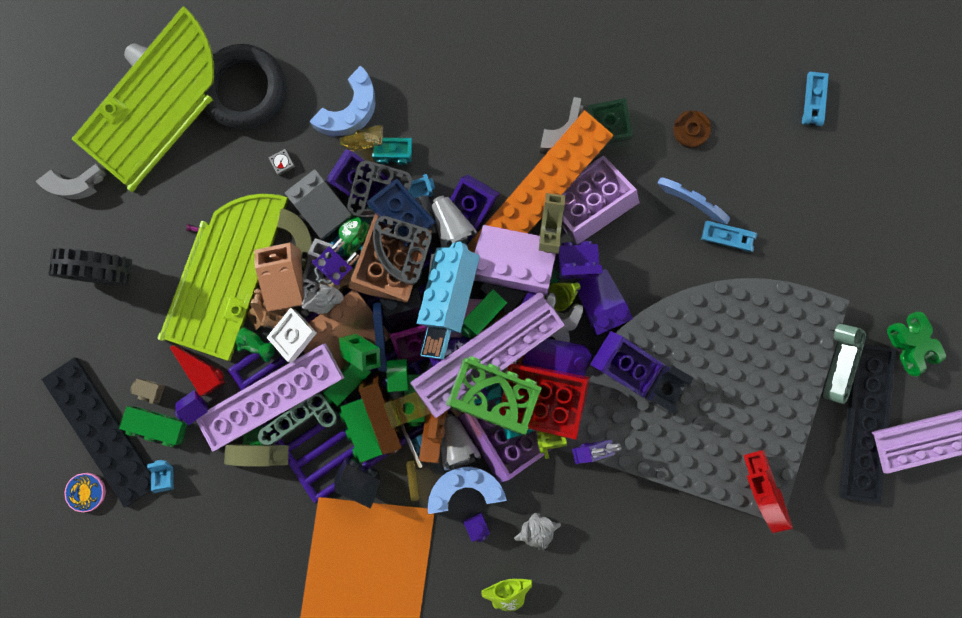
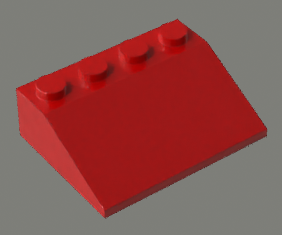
(559, 402)

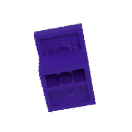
(578, 260)

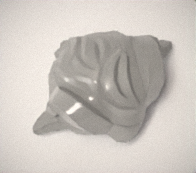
(323, 300)
(537, 531)

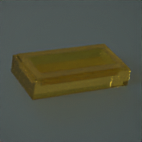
(413, 480)

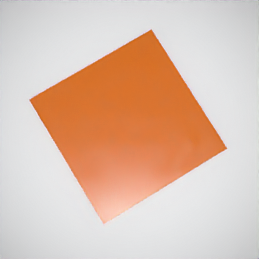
(367, 560)

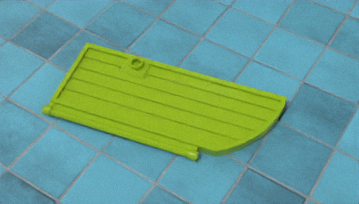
(152, 102)
(222, 275)

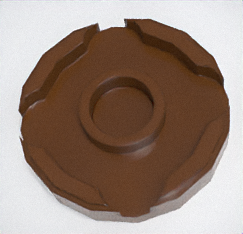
(692, 129)

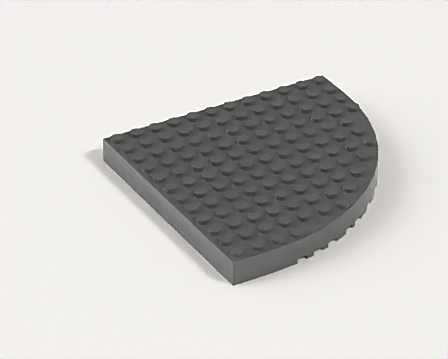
(756, 385)

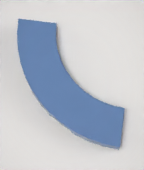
(695, 199)

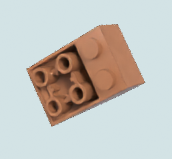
(280, 276)

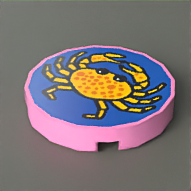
(85, 492)

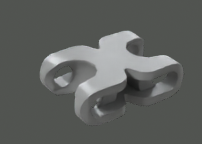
(569, 318)

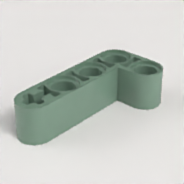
(844, 363)
(295, 421)

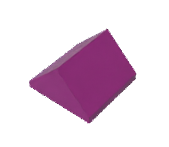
(409, 343)

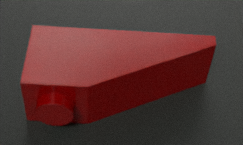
(201, 374)

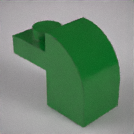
(397, 375)

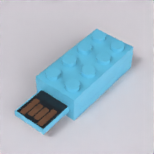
(446, 297)

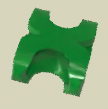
(916, 343)

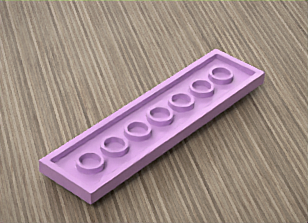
(270, 397)

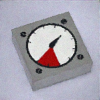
(281, 162)

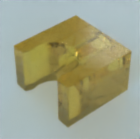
(396, 413)

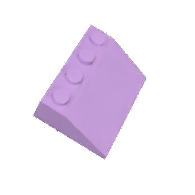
(596, 199)
(513, 260)

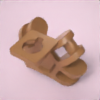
(263, 317)

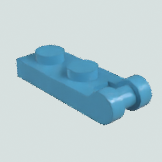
(815, 98)
(728, 236)

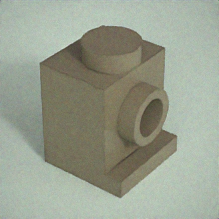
(147, 390)

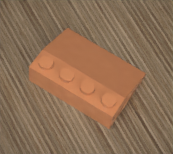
(370, 275)
(344, 319)

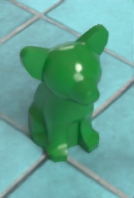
(251, 341)

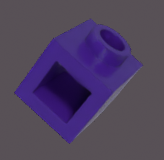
(191, 407)
(477, 527)

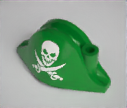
(353, 234)

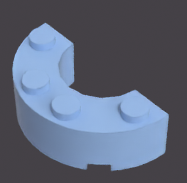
(355, 115)
(464, 477)

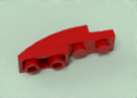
(766, 493)

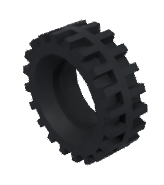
(90, 266)

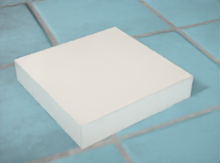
(291, 335)

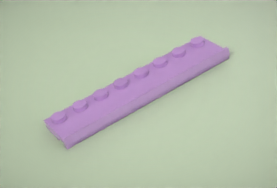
(496, 345)
(920, 442)

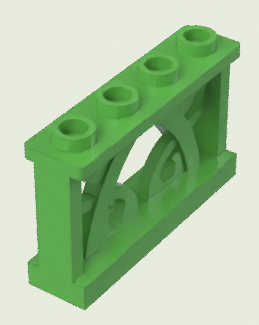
(467, 405)

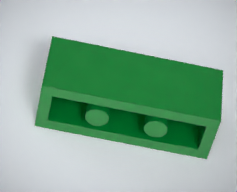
(153, 426)
(360, 431)

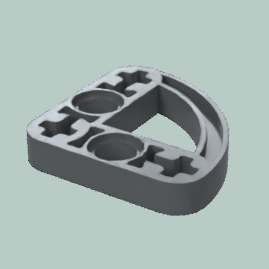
(374, 175)
(411, 238)

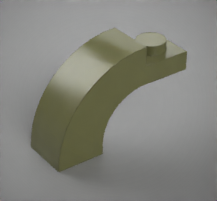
(551, 223)
(303, 237)
(255, 455)

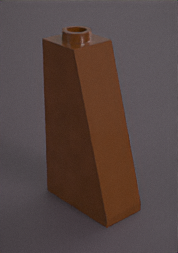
(373, 399)

